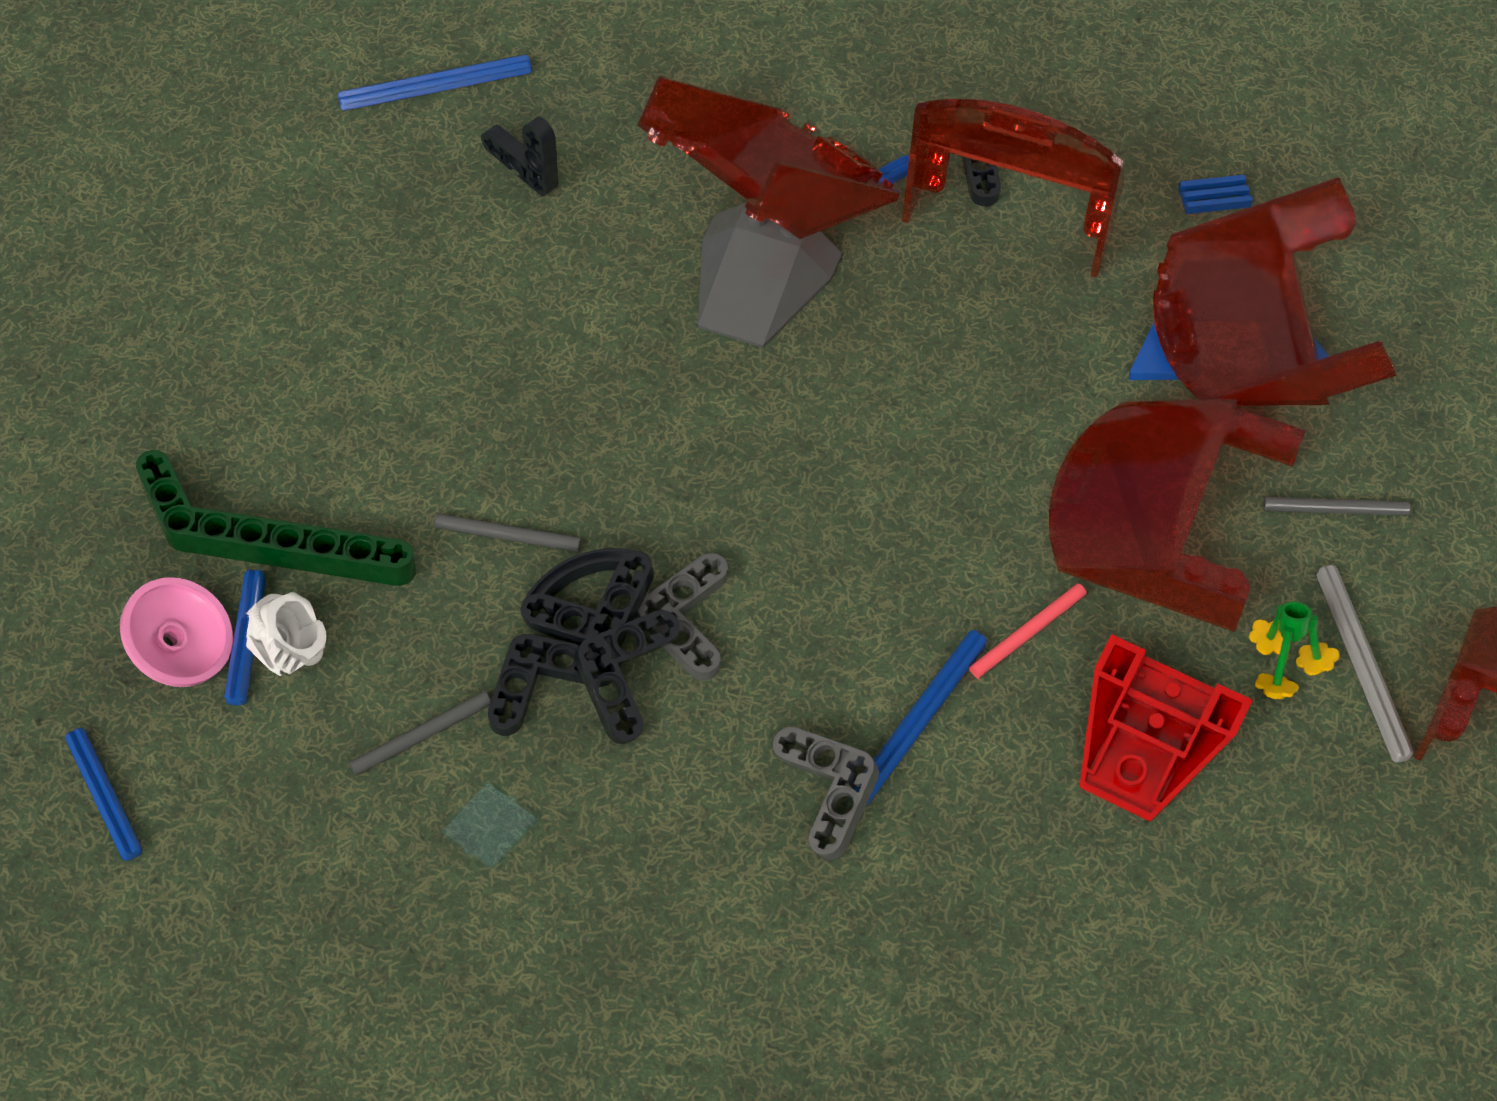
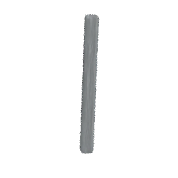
(1365, 664)

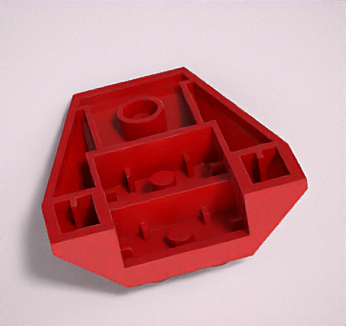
(1152, 729)

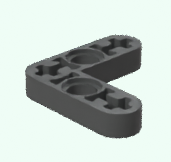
(710, 584)
(840, 773)

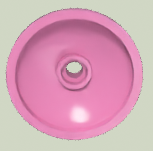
(187, 617)

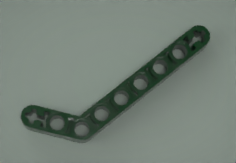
(387, 559)

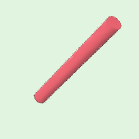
(1027, 631)

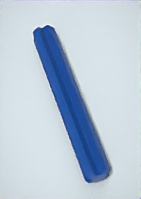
(241, 656)
(103, 794)

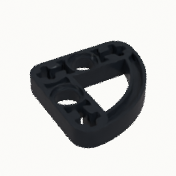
(592, 620)

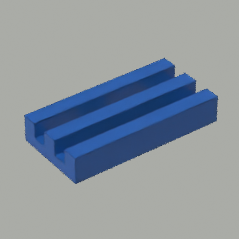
(1213, 190)

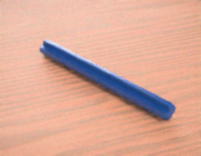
(434, 82)
(926, 707)

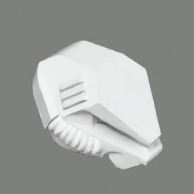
(285, 633)

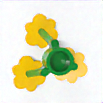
(1290, 625)

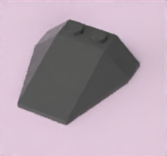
(758, 275)

